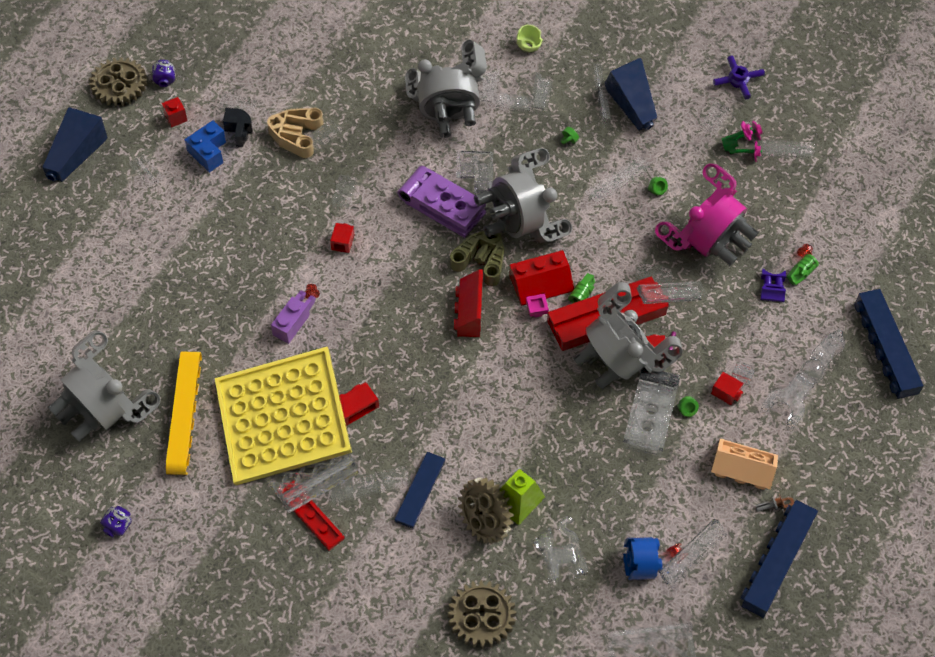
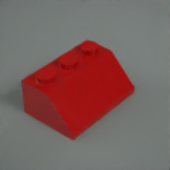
(542, 275)
(469, 305)

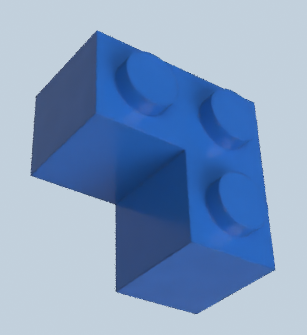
(204, 145)

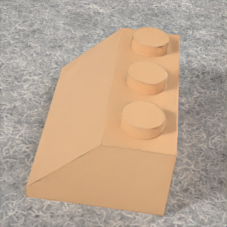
(745, 464)

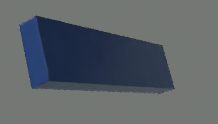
(420, 490)

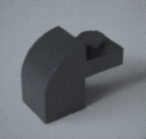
(238, 121)

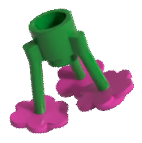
(730, 142)

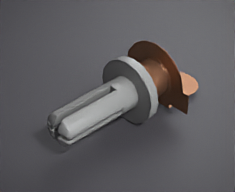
(774, 503)

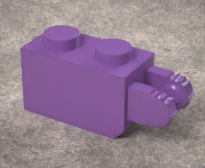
(292, 317)

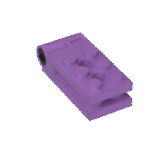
(441, 201)

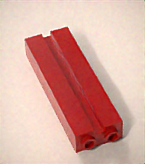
(571, 321)

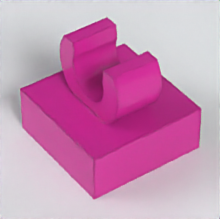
(537, 305)

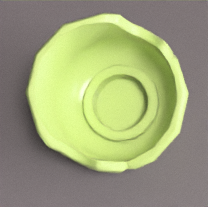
(531, 35)

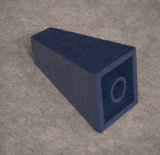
(632, 93)
(74, 142)

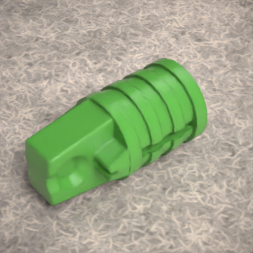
(802, 269)
(582, 289)

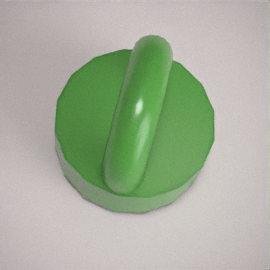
(569, 135)
(658, 186)
(688, 406)

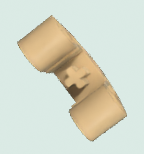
(288, 126)

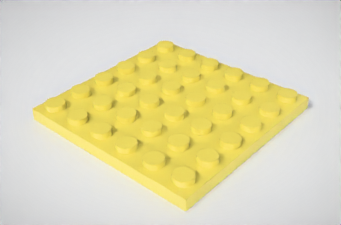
(282, 416)

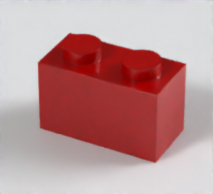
(358, 402)

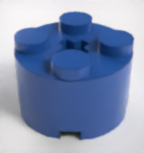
(642, 558)

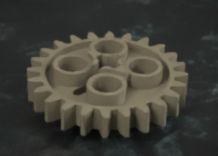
(118, 81)
(485, 510)
(482, 632)

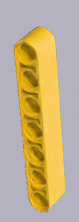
(182, 415)

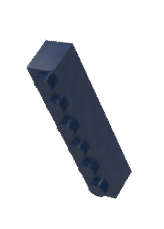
(888, 344)
(779, 558)

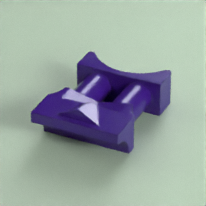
(776, 291)

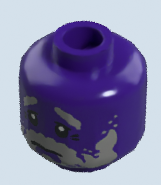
(163, 73)
(116, 521)

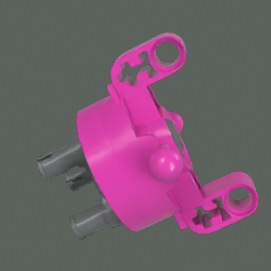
(713, 222)

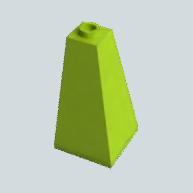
(523, 495)

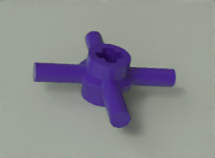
(739, 77)

